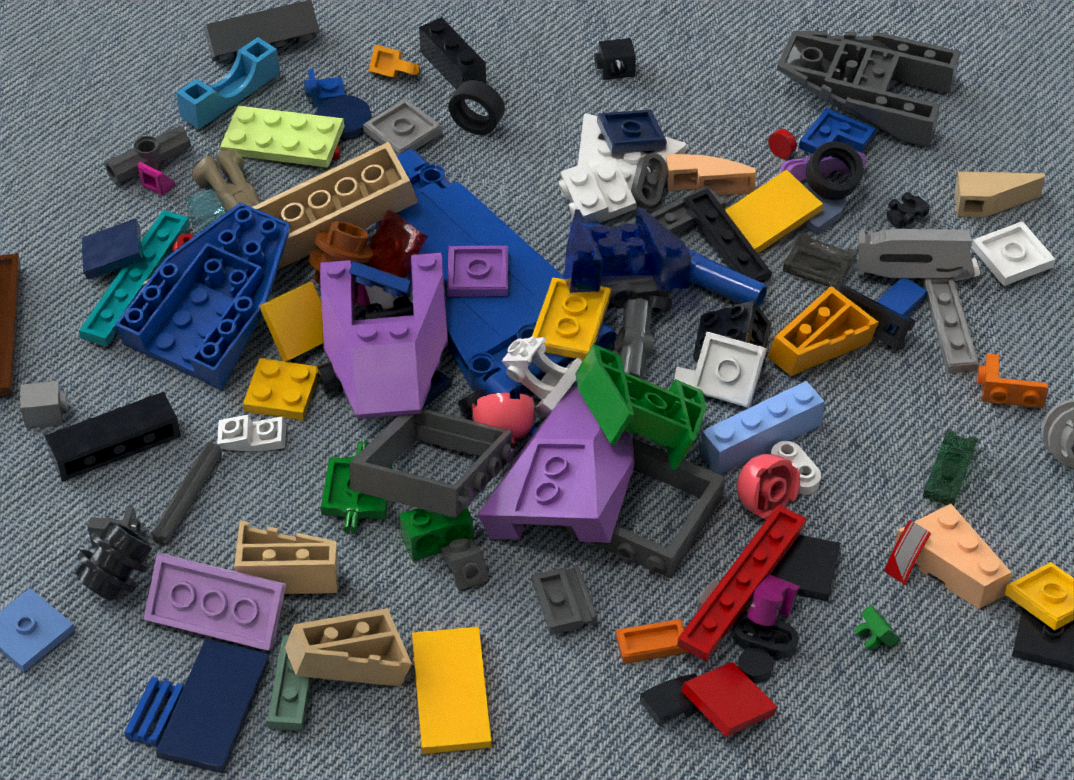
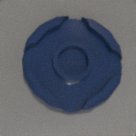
(350, 108)

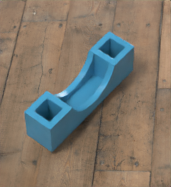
(252, 69)

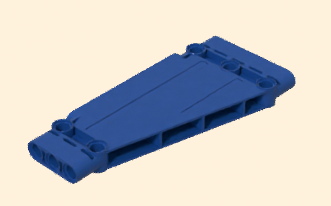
(484, 325)

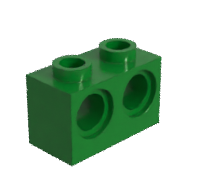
(429, 531)

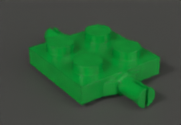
(343, 502)

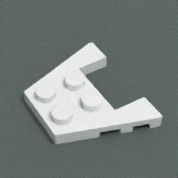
(597, 151)

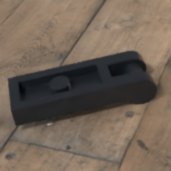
(884, 317)

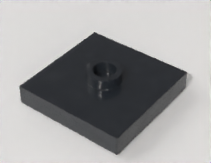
(1042, 644)

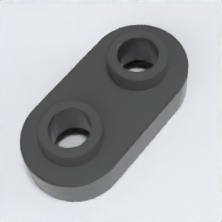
(649, 183)

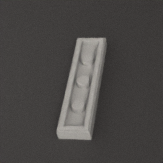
(950, 325)

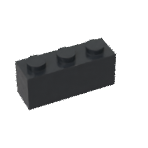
(450, 53)

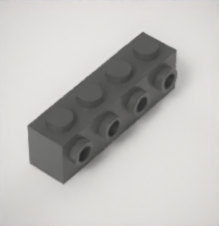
(271, 25)

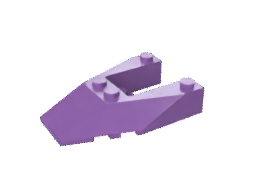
(388, 360)

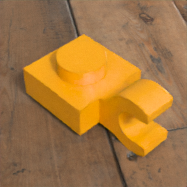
(389, 62)

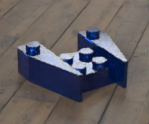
(625, 251)

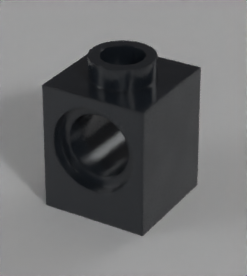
(616, 59)

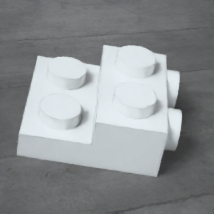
(597, 191)

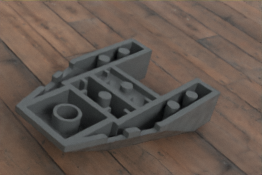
(857, 73)

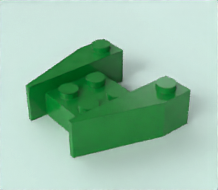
(640, 407)

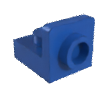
(322, 89)

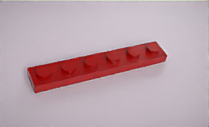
(739, 583)

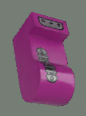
(772, 598)

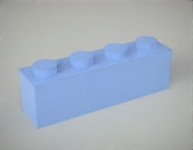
(761, 427)

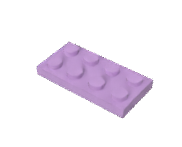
(215, 601)

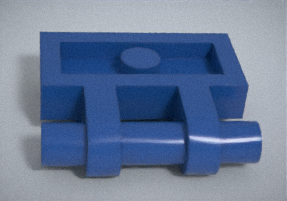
(390, 283)

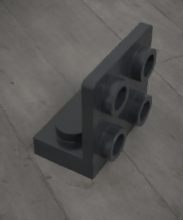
(739, 322)

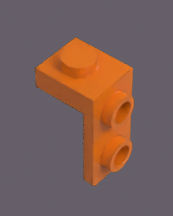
(1008, 390)

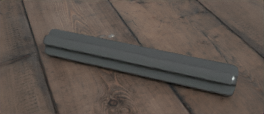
(186, 493)

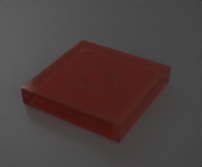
(395, 244)

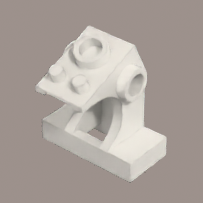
(552, 385)

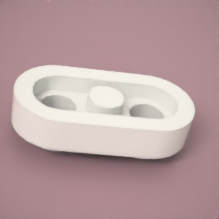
(794, 453)

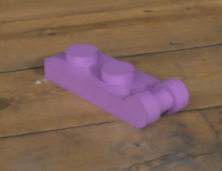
(798, 166)

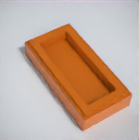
(649, 641)

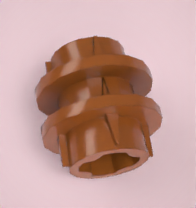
(340, 243)

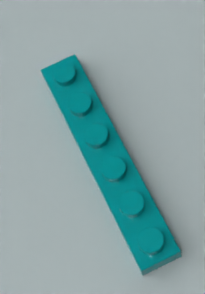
(156, 246)

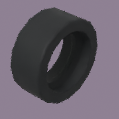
(486, 97)
(845, 154)

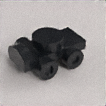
(908, 210)

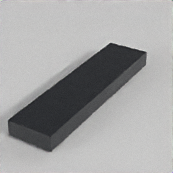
(725, 235)

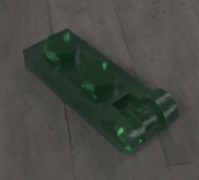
(950, 468)

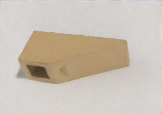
(992, 192)

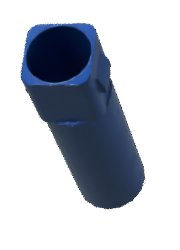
(725, 281)

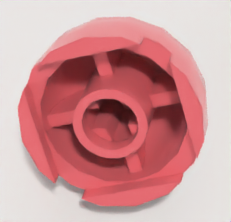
(506, 413)
(766, 483)

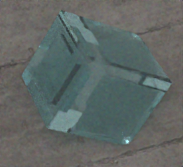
(204, 207)

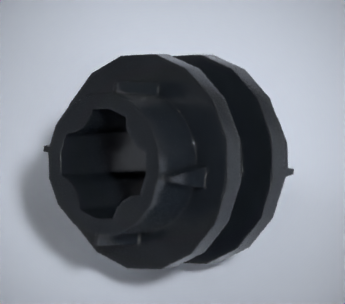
(113, 561)

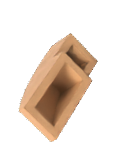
(698, 171)

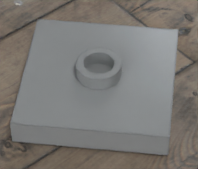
(403, 127)

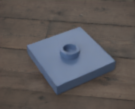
(31, 629)

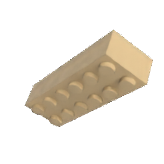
(351, 193)

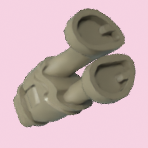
(231, 164)

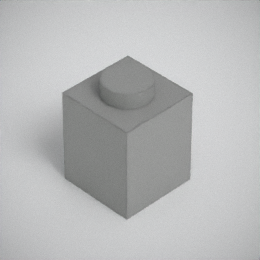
(42, 404)

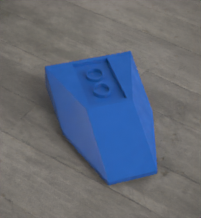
(208, 296)

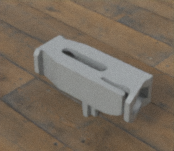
(915, 253)

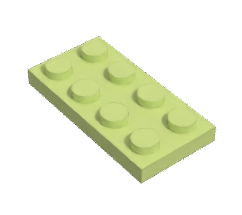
(283, 136)

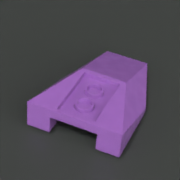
(563, 477)

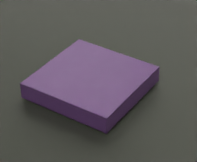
(477, 271)

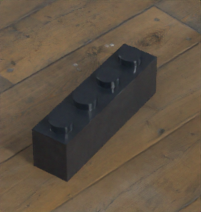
(112, 436)

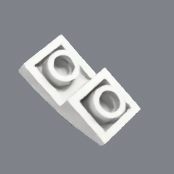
(244, 435)

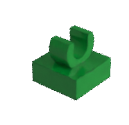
(878, 627)

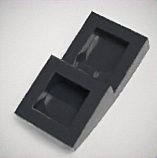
(668, 700)

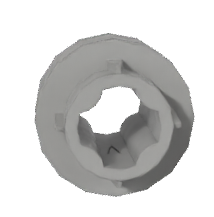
(1058, 432)

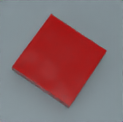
(729, 699)

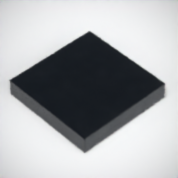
(810, 565)

